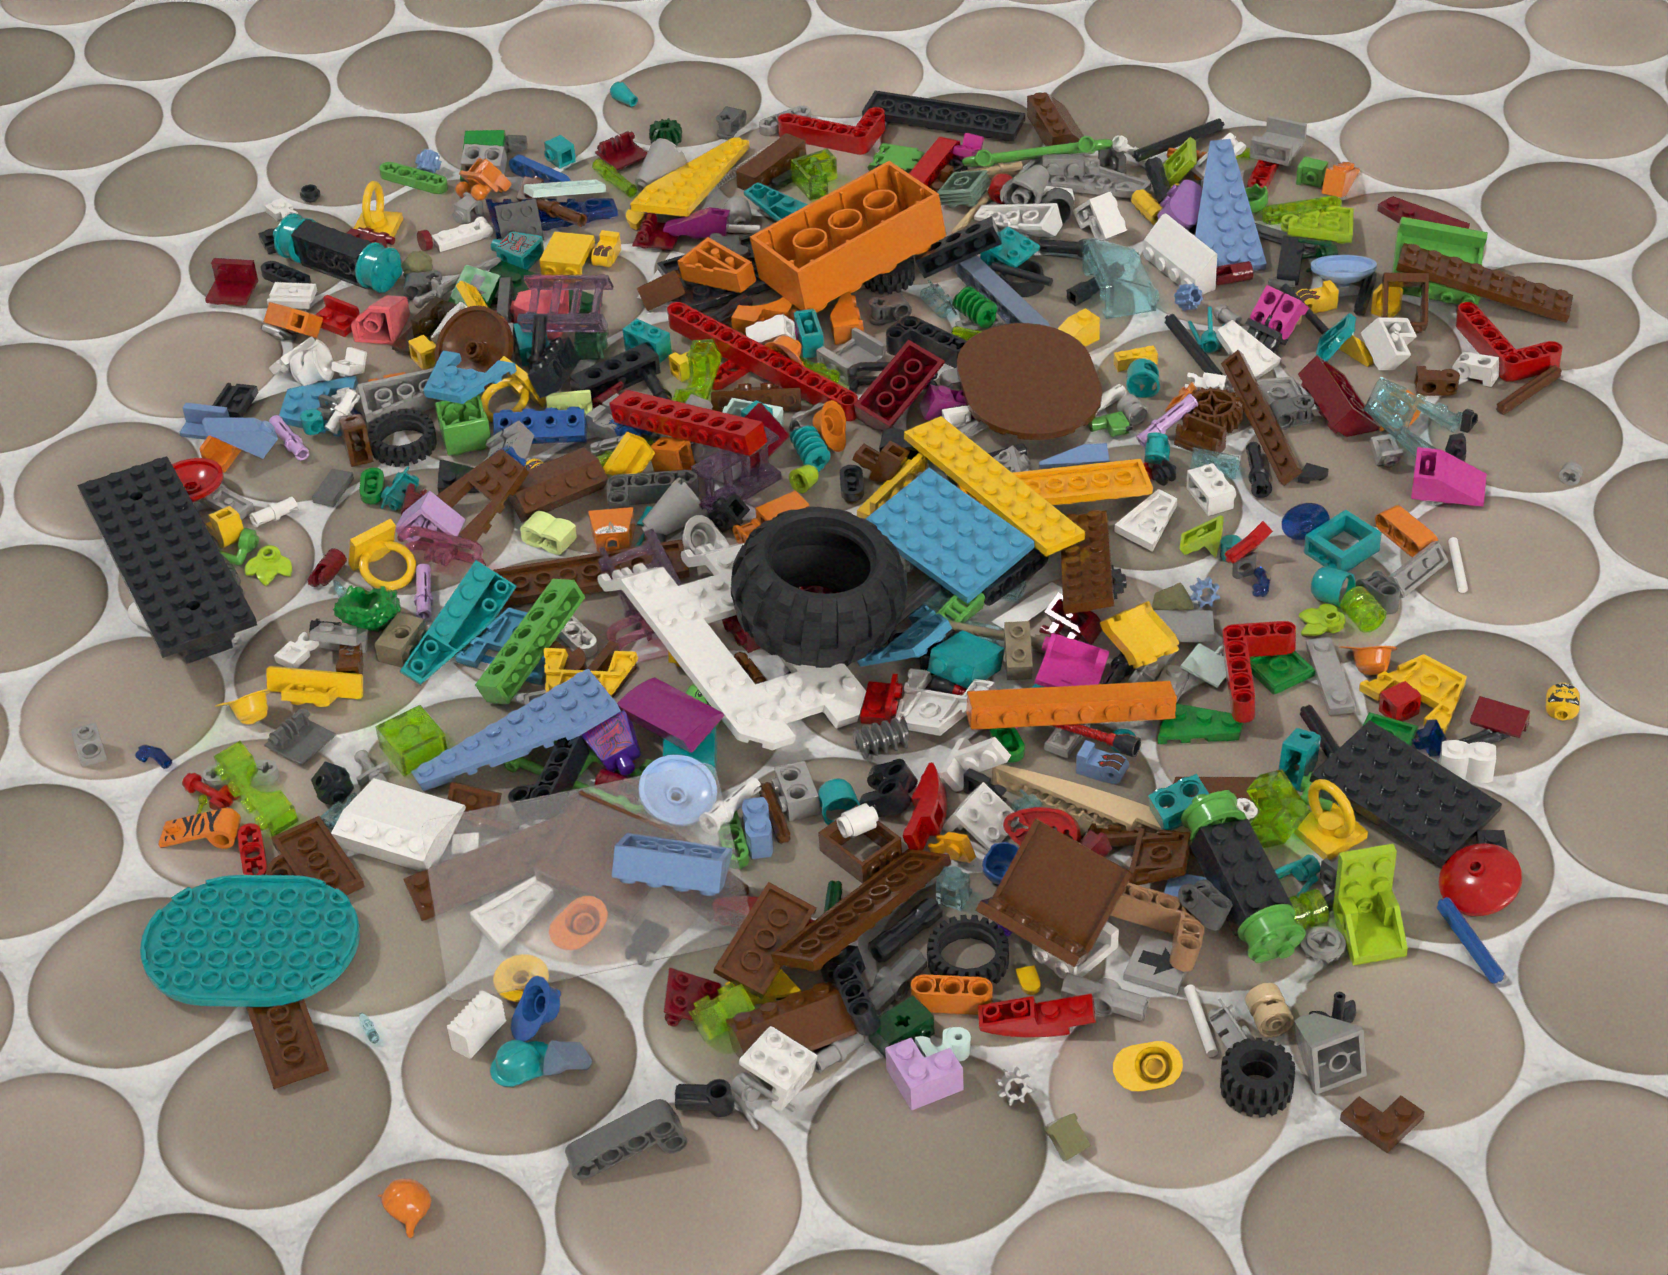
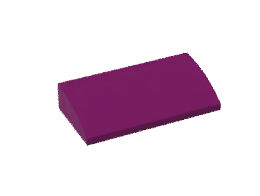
(670, 713)

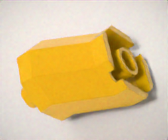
(1140, 635)

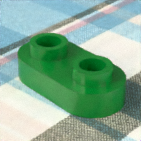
(371, 485)
(1010, 741)

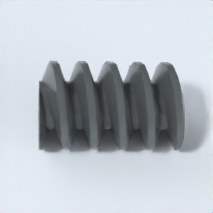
(881, 736)

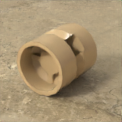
(1269, 1010)

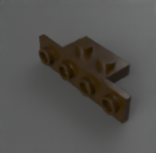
(423, 323)

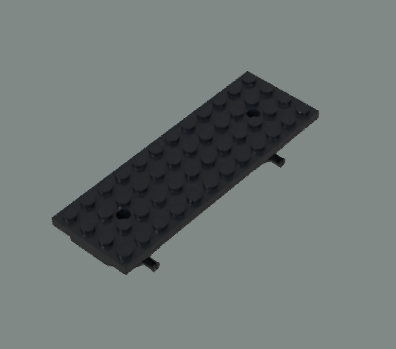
(168, 560)

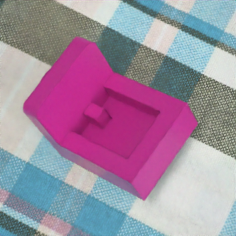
(971, 145)

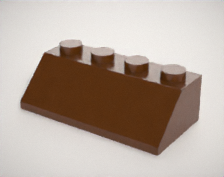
(1052, 120)
(559, 483)
(808, 1017)

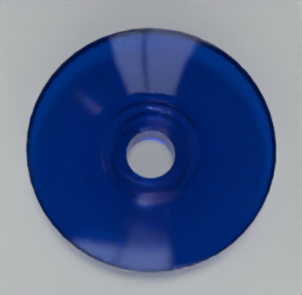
(1303, 519)

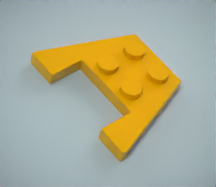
(619, 668)
(1436, 683)

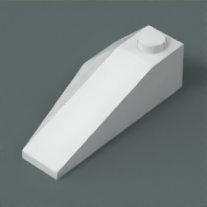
(1027, 218)

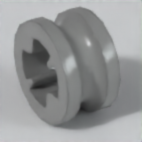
(1572, 479)

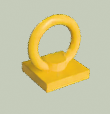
(378, 220)
(520, 384)
(373, 546)
(1332, 830)

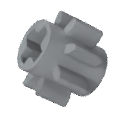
(1006, 1089)

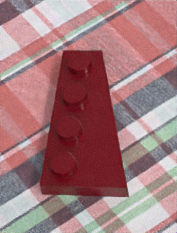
(1397, 208)

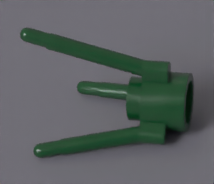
(1326, 249)

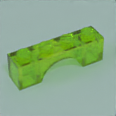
(703, 365)
(271, 809)

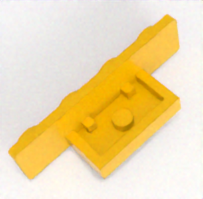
(313, 686)

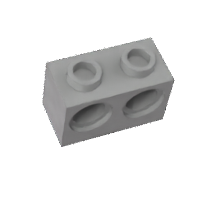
(494, 154)
(796, 791)

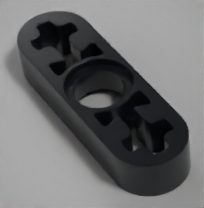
(277, 272)

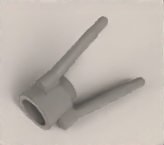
(749, 1090)

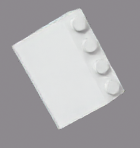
(388, 823)

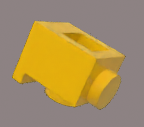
(422, 352)

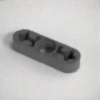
(505, 298)

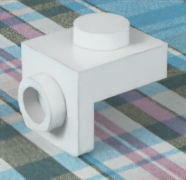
(353, 363)
(957, 416)

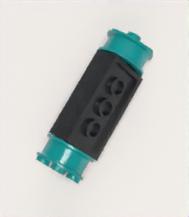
(337, 253)

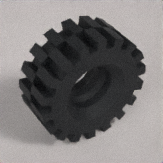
(895, 280)

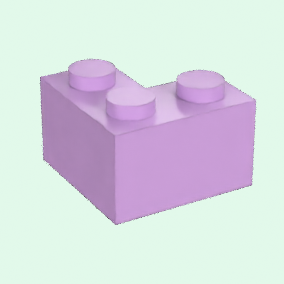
(431, 514)
(922, 1078)

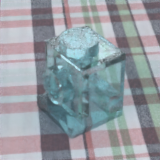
(953, 880)

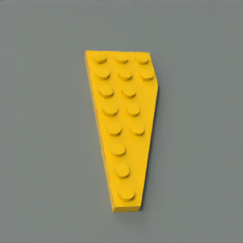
(689, 185)

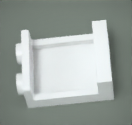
(1103, 947)

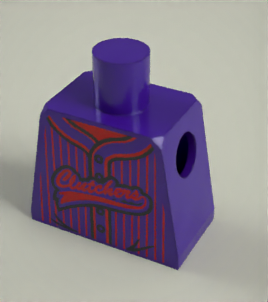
(615, 743)

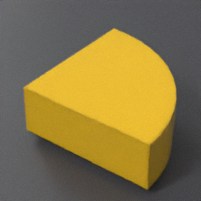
(635, 218)

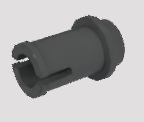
(1277, 283)

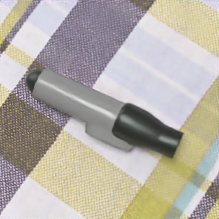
(278, 333)

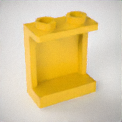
(566, 253)

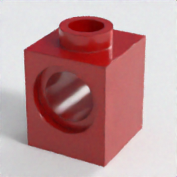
(1400, 702)

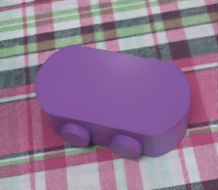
(1183, 203)

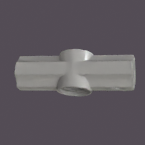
(1107, 996)

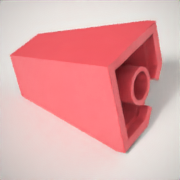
(522, 302)
(382, 321)

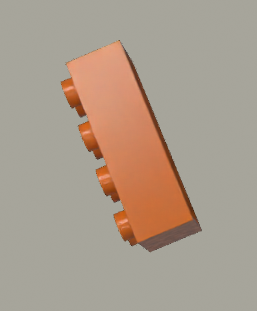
(848, 237)

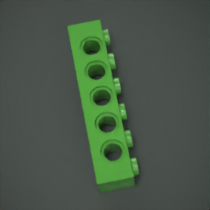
(529, 640)

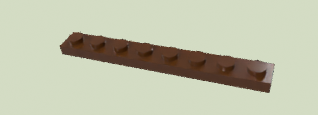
(1261, 418)

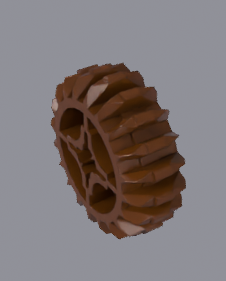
(1218, 407)

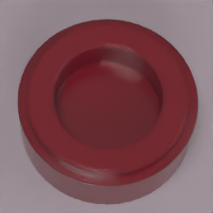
(424, 240)

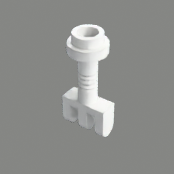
(1120, 144)

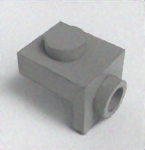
(1385, 450)

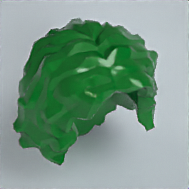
(368, 609)

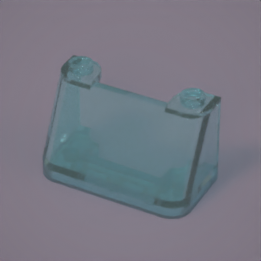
(1119, 277)

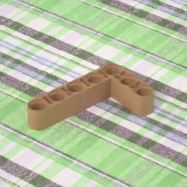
(1167, 915)

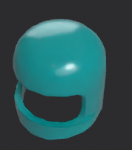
(1142, 372)
(1328, 583)
(836, 795)

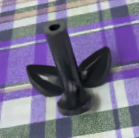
(1341, 1010)

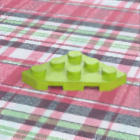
(1332, 225)

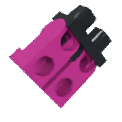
(1275, 317)

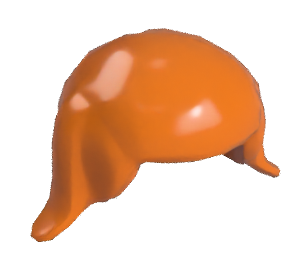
(406, 1202)

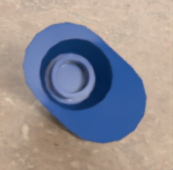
(536, 1007)

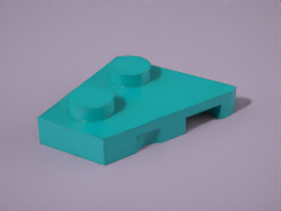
(1335, 337)

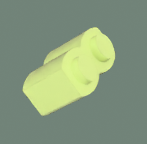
(548, 532)

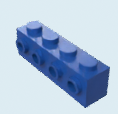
(547, 425)

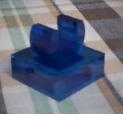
(1430, 738)

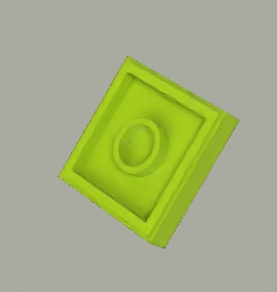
(1181, 162)

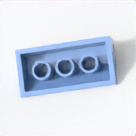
(671, 863)

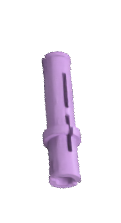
(1168, 418)
(292, 442)
(423, 597)

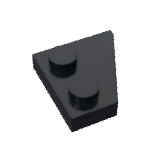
(451, 472)

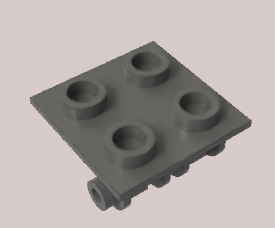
(519, 217)
(299, 737)

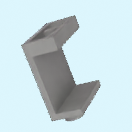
(1280, 141)

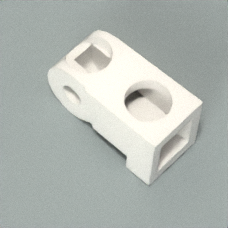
(1478, 367)

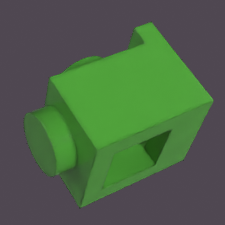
(1311, 172)

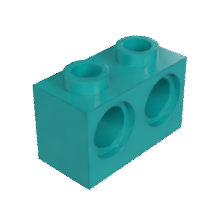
(641, 332)
(1176, 797)

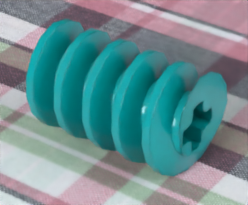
(810, 447)

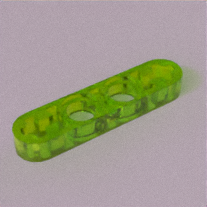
(1273, 213)

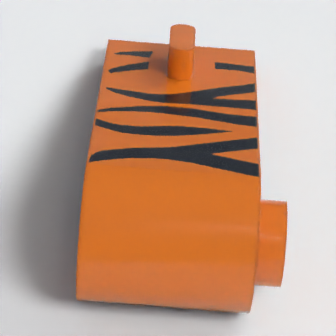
(217, 826)

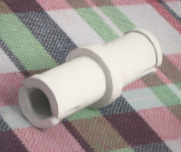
(342, 410)
(273, 511)

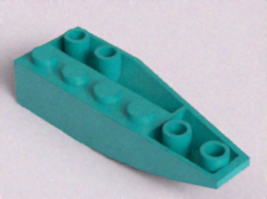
(772, 201)
(462, 619)

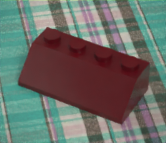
(897, 386)
(1336, 399)

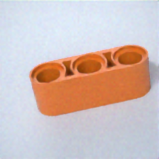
(1404, 530)
(952, 993)

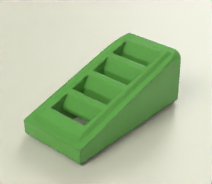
(965, 613)

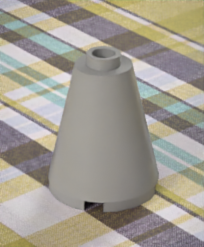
(659, 161)
(1026, 187)
(673, 509)

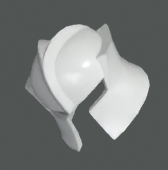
(312, 365)

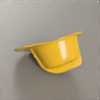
(250, 707)
(1147, 1066)

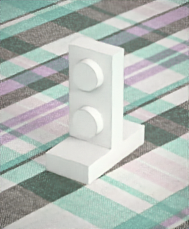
(976, 757)

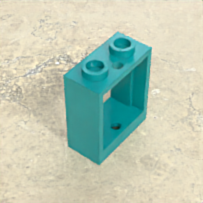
(1318, 545)

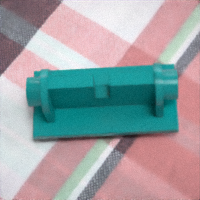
(394, 495)

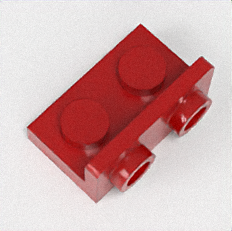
(338, 316)
(881, 701)

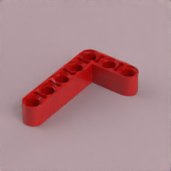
(834, 135)
(1488, 340)
(1247, 641)

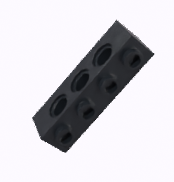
(959, 247)
(554, 366)
(622, 367)

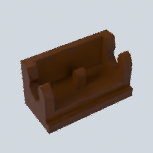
(1200, 434)

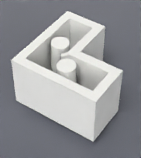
(1102, 216)
(1388, 341)

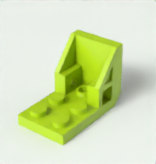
(1367, 907)

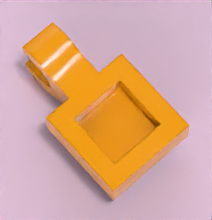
(954, 844)

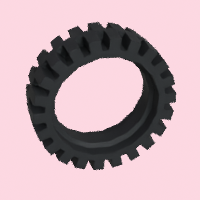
(404, 453)
(968, 929)

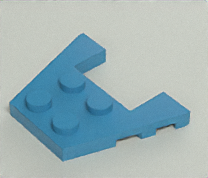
(460, 384)
(306, 397)
(925, 631)
(494, 638)

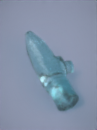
(340, 590)
(368, 1027)

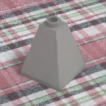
(1330, 1051)

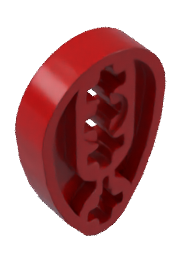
(1049, 816)

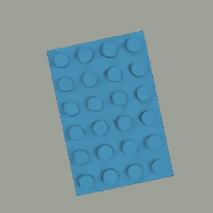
(950, 535)

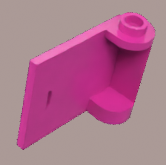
(1070, 663)

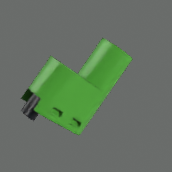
(1114, 423)

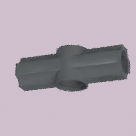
(895, 981)

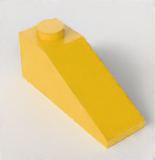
(1082, 326)

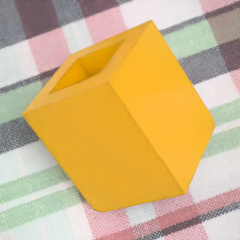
(1394, 301)

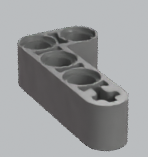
(645, 487)
(626, 1137)

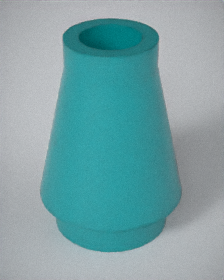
(620, 92)

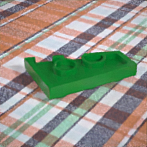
(1199, 723)

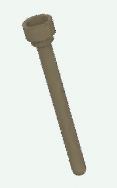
(1036, 642)

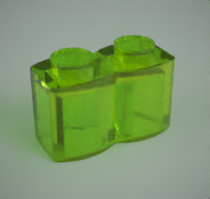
(711, 1014)

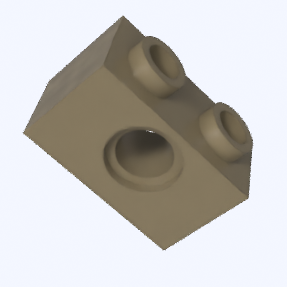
(400, 639)
(1018, 650)

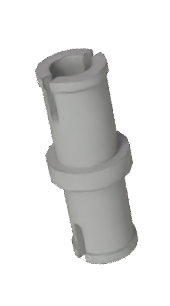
(838, 1051)

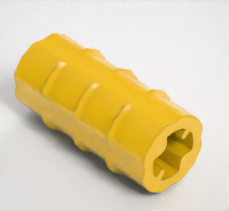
(1146, 205)

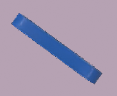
(523, 167)

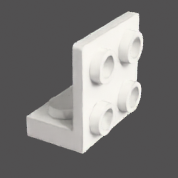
(981, 816)
(781, 1064)

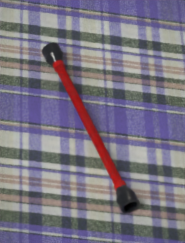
(1124, 743)

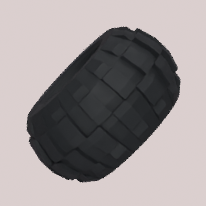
(826, 551)

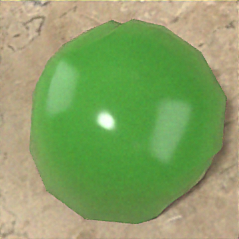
(1257, 197)

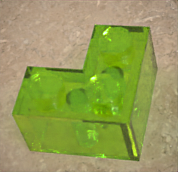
(814, 172)
(1279, 808)

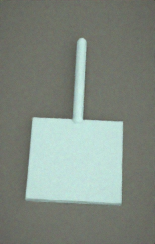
(1206, 664)

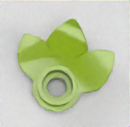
(268, 566)
(1322, 620)

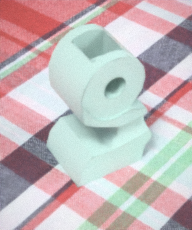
(955, 1038)

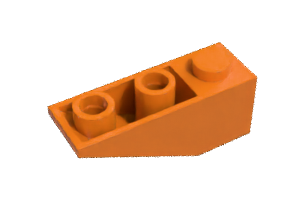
(1339, 179)
(845, 318)
(293, 319)

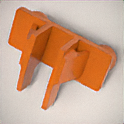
(482, 179)

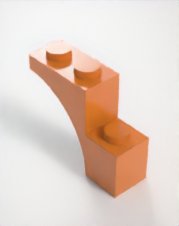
(748, 315)

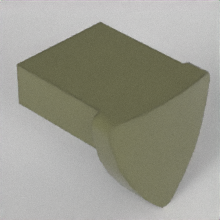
(1172, 598)
(1067, 1136)

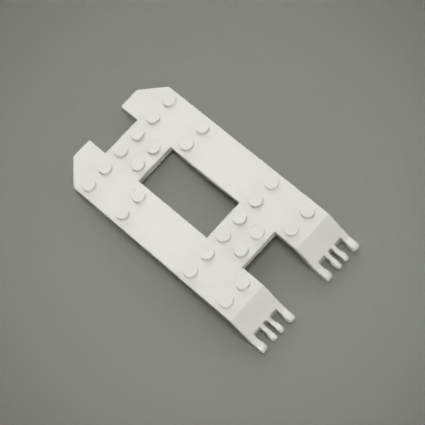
(681, 622)

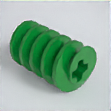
(975, 307)

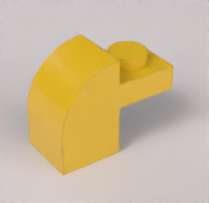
(225, 526)

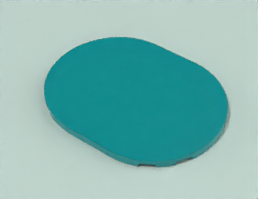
(250, 941)

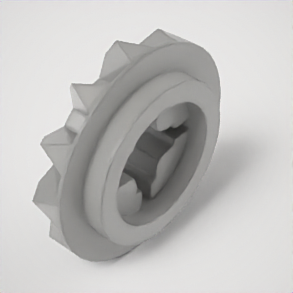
(1316, 935)

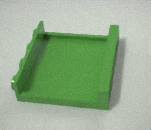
(1447, 240)

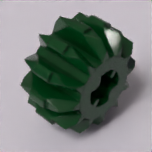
(667, 130)

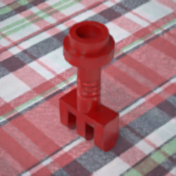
(219, 799)

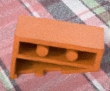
(717, 267)

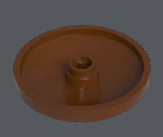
(479, 337)

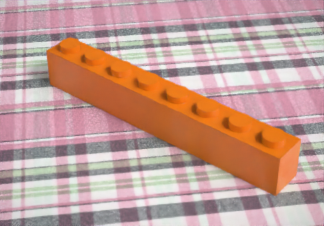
(1071, 705)

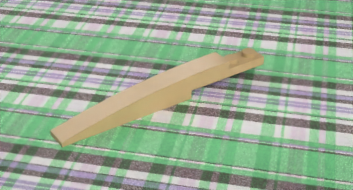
(1079, 799)

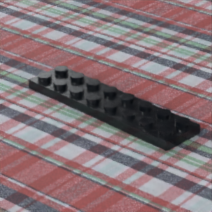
(947, 115)

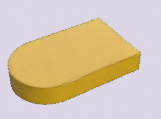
(1028, 979)

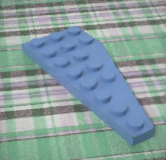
(1224, 211)
(560, 713)

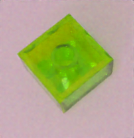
(411, 739)

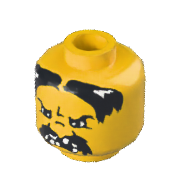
(1562, 701)

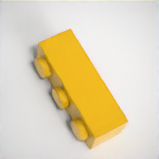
(1125, 358)

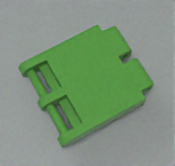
(901, 156)

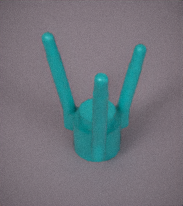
(1208, 340)
(1303, 870)

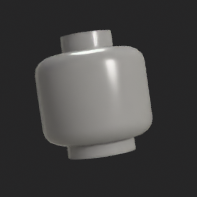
(739, 210)

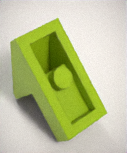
(1205, 535)

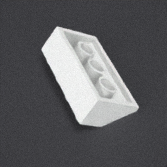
(1180, 255)

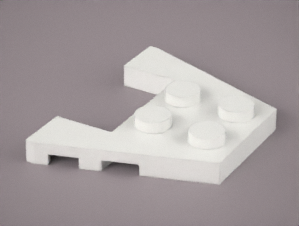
(932, 710)

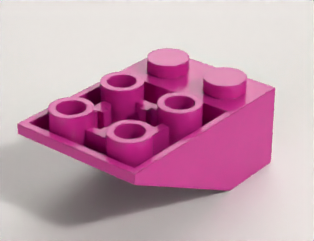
(1447, 479)

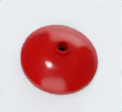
(199, 476)
(1481, 890)

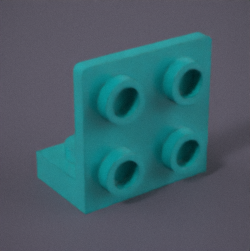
(1013, 250)

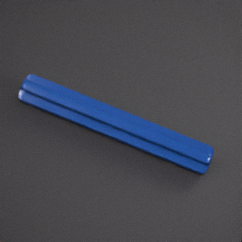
(1470, 940)

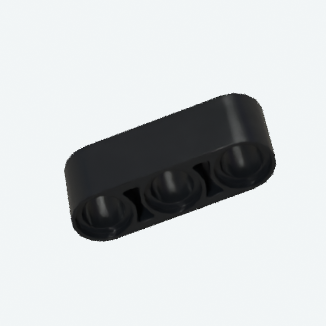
(1290, 259)
(856, 998)

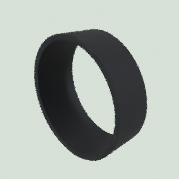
(1029, 288)

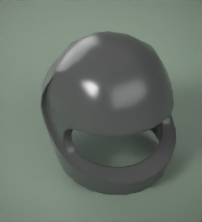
(1063, 199)

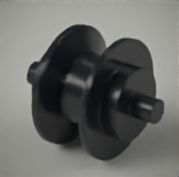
(1164, 472)

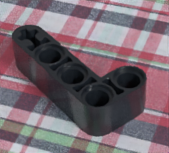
(926, 336)
(559, 771)

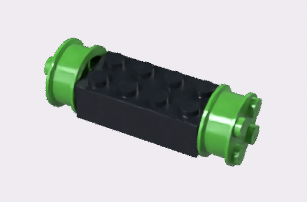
(1242, 872)

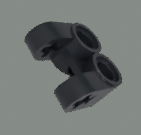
(893, 790)

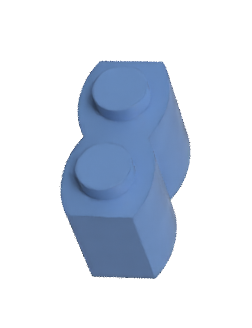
(757, 827)

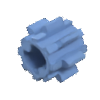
(428, 161)
(1188, 296)
(1210, 597)

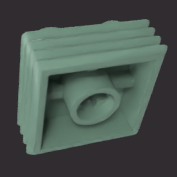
(964, 188)

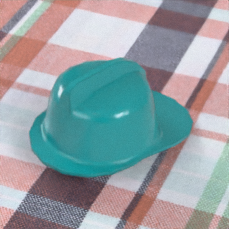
(518, 1062)

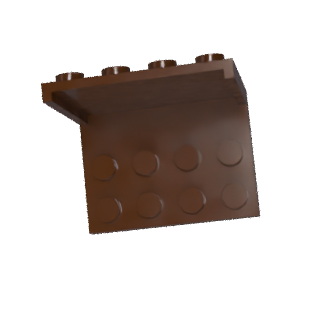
(1057, 894)

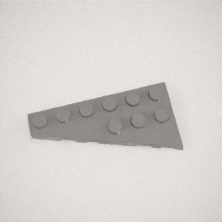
(1107, 180)

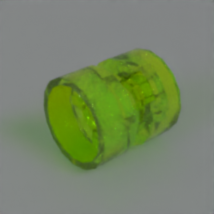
(1363, 609)
(1310, 908)

